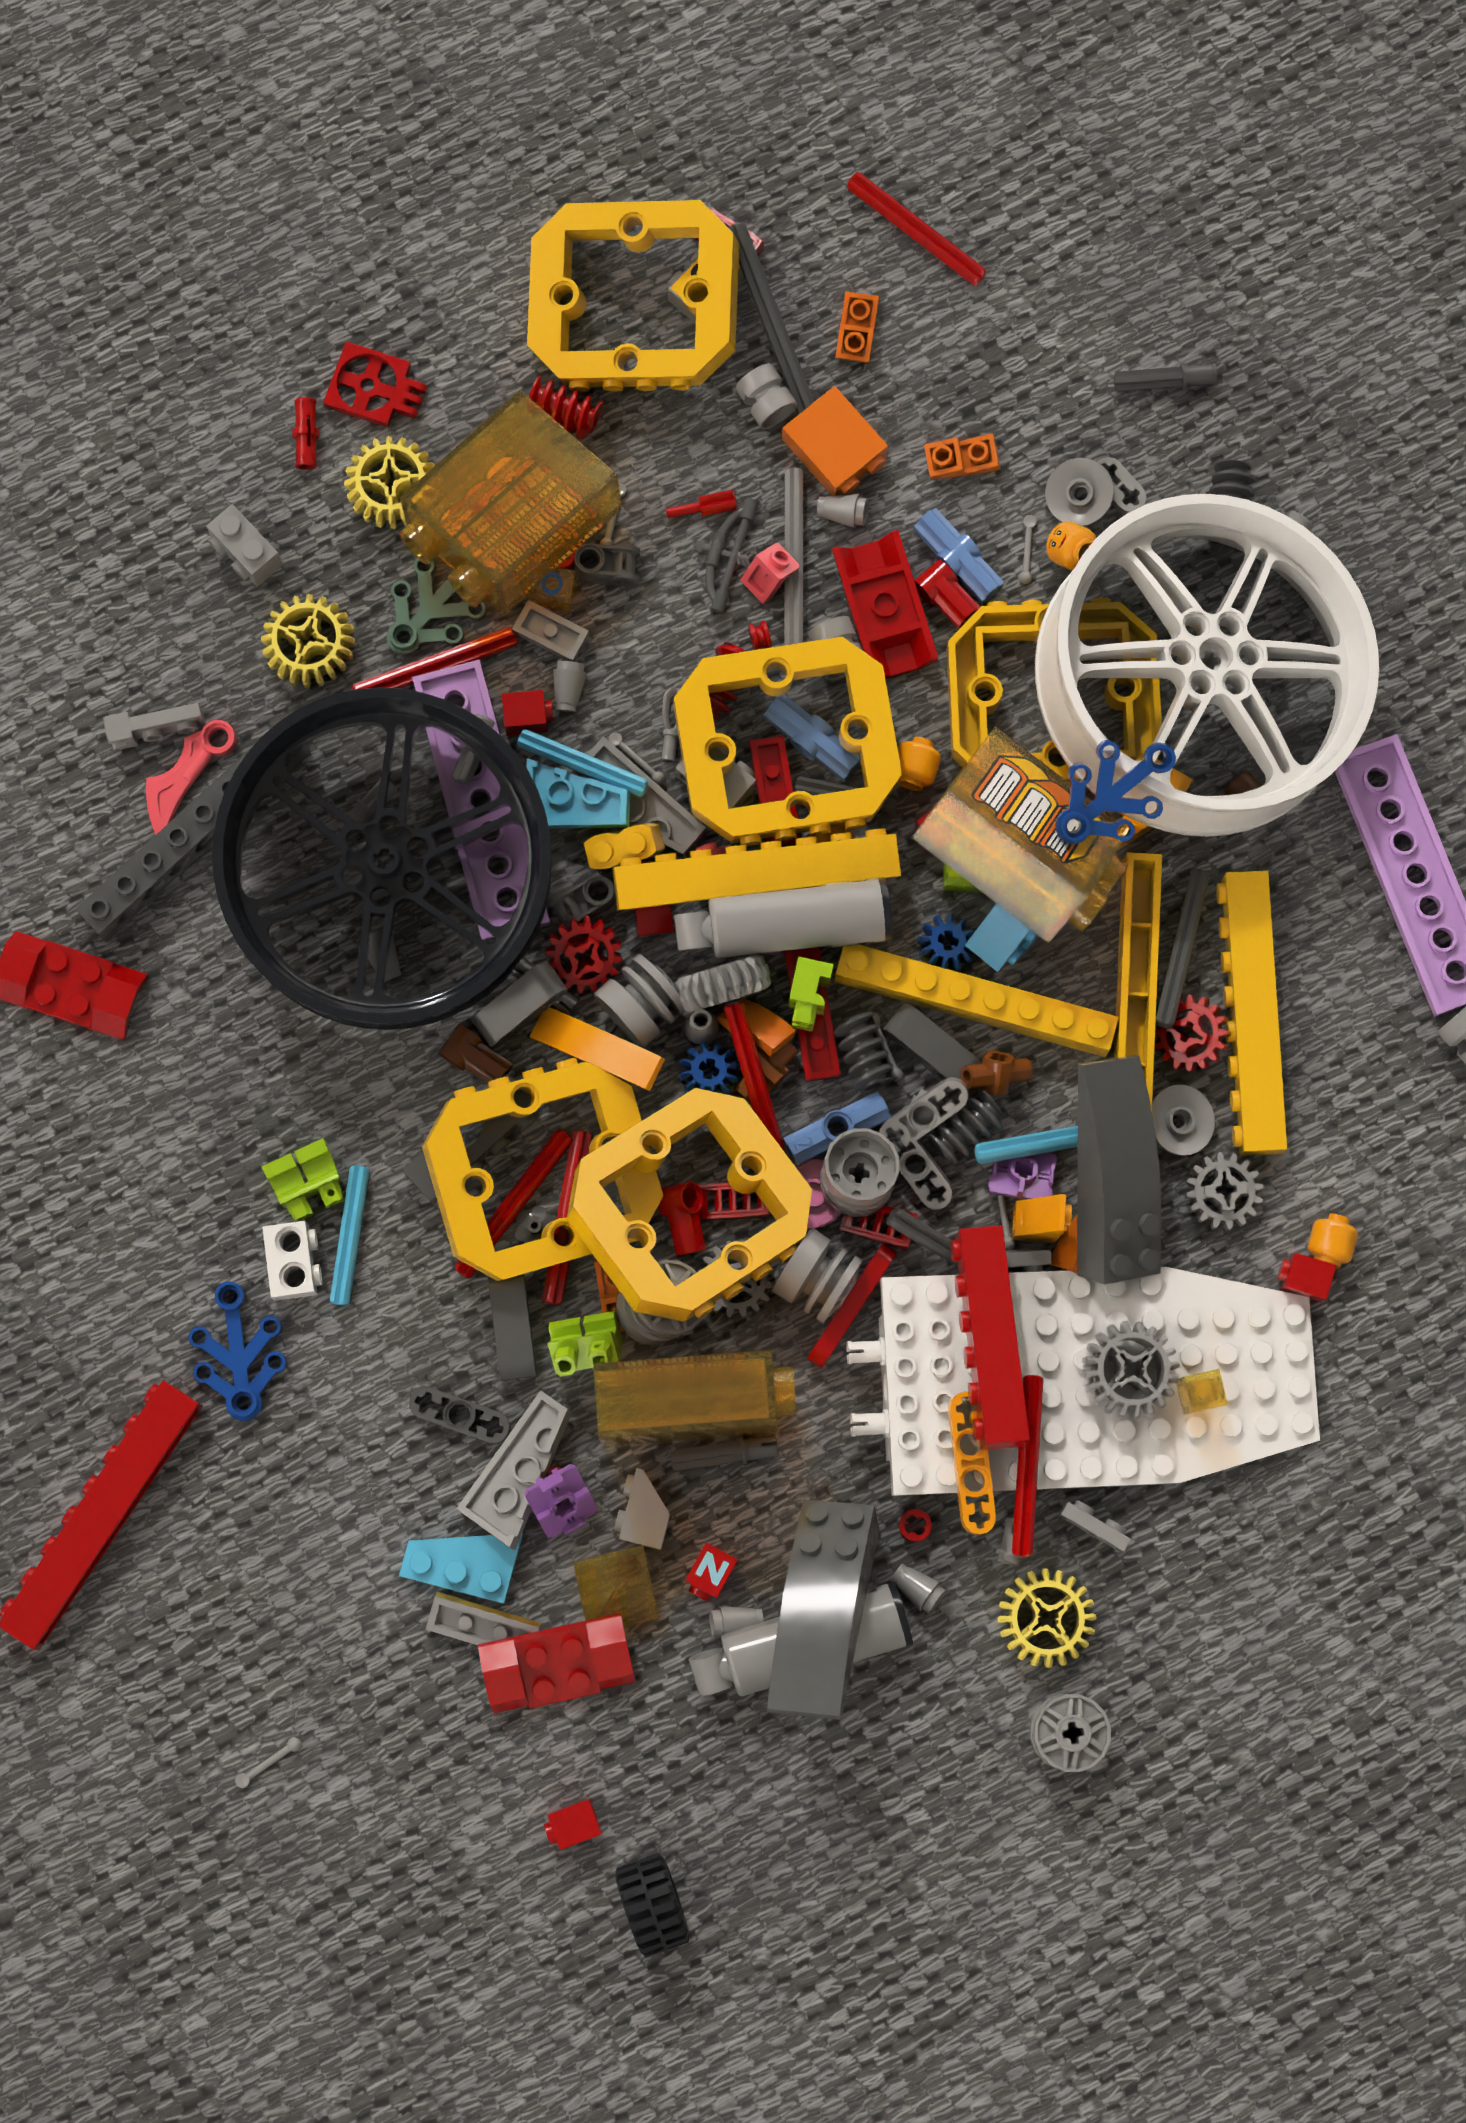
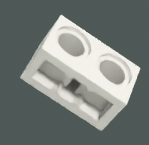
(281, 1262)

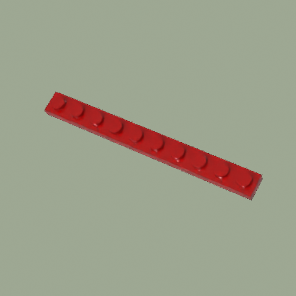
(775, 784)

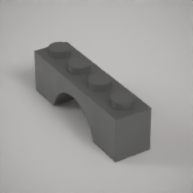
(492, 1140)

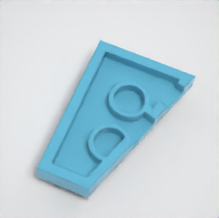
(579, 801)
(463, 1564)

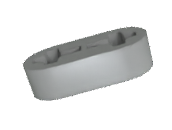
(1125, 482)

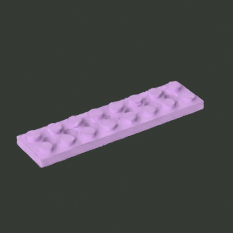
(512, 841)
(1392, 864)

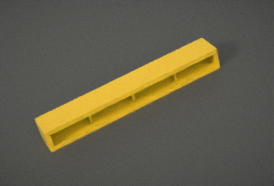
(755, 871)
(1138, 961)
(976, 999)
(1253, 1013)

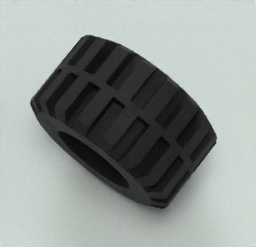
(652, 1905)

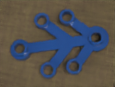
(1109, 796)
(238, 1357)

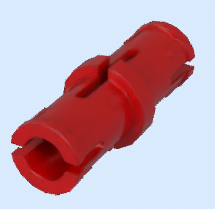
(305, 433)

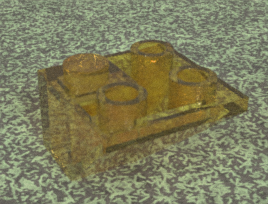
(617, 1585)

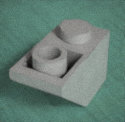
(645, 1515)

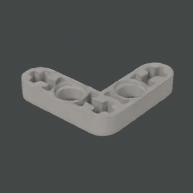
(914, 1131)

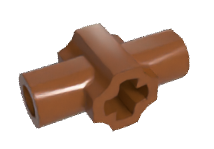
(773, 1068)
(996, 1073)

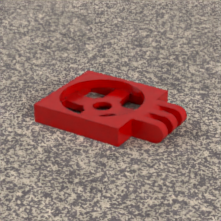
(397, 396)

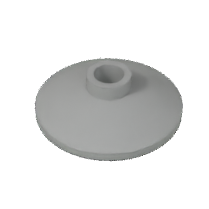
(1072, 477)
(1195, 1118)

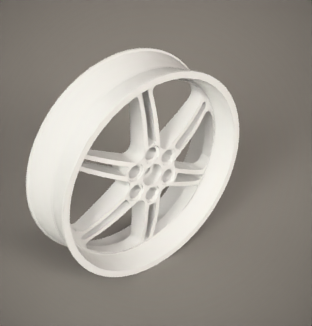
(1279, 545)

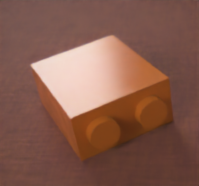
(835, 443)

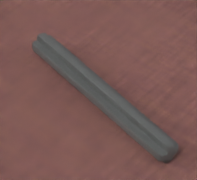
(1182, 948)

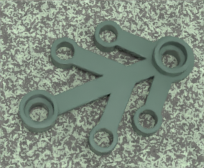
(431, 607)

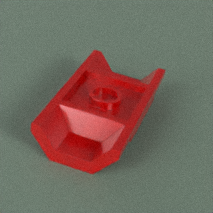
(886, 605)
(69, 984)
(556, 1664)

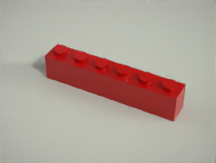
(991, 1338)

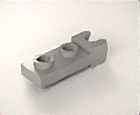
(124, 730)

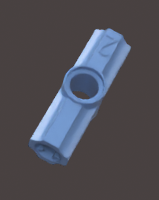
(959, 554)
(812, 737)
(816, 1138)

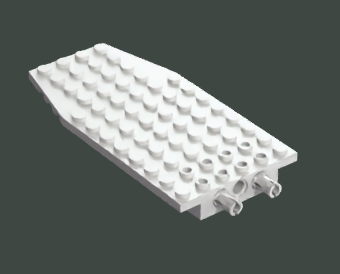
(1244, 1330)

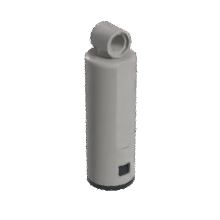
(790, 920)
(750, 1650)

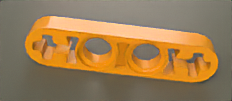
(966, 1463)

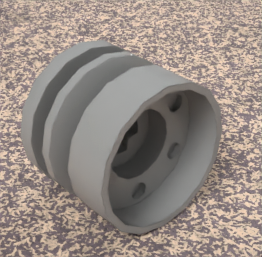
(640, 1001)
(863, 1153)
(817, 1276)
(654, 1329)
(1053, 1717)

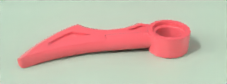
(168, 789)

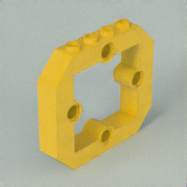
(612, 221)
(1022, 623)
(797, 661)
(450, 1165)
(635, 1269)

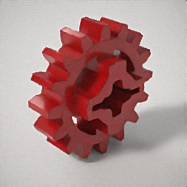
(590, 940)
(1187, 1046)

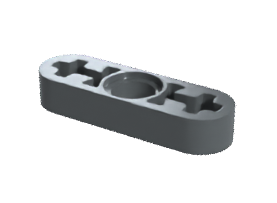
(431, 1414)

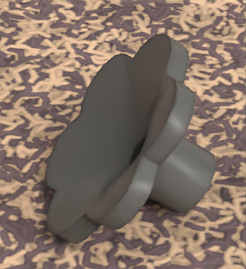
(525, 1219)

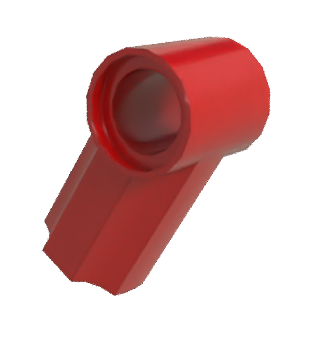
(940, 587)
(681, 1206)

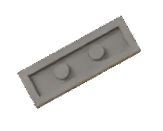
(474, 1621)

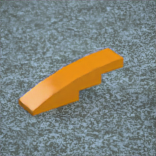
(598, 1047)

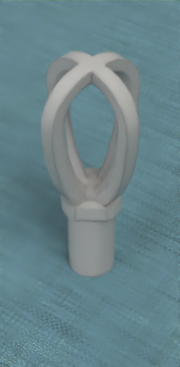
(670, 734)

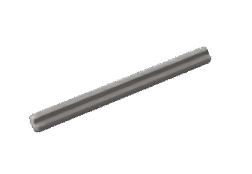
(794, 546)

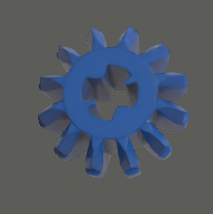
(936, 949)
(722, 1068)

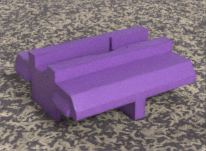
(1037, 1184)
(552, 1490)

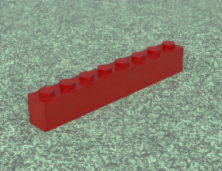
(99, 1516)

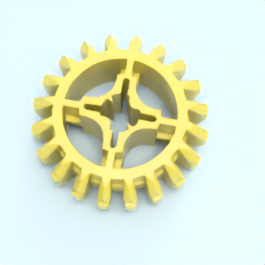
(378, 480)
(294, 634)
(1071, 1598)

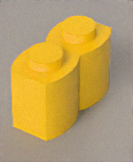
(635, 841)

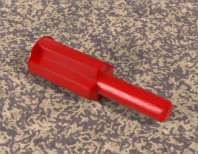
(707, 505)

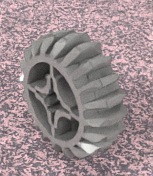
(723, 982)
(1139, 1382)

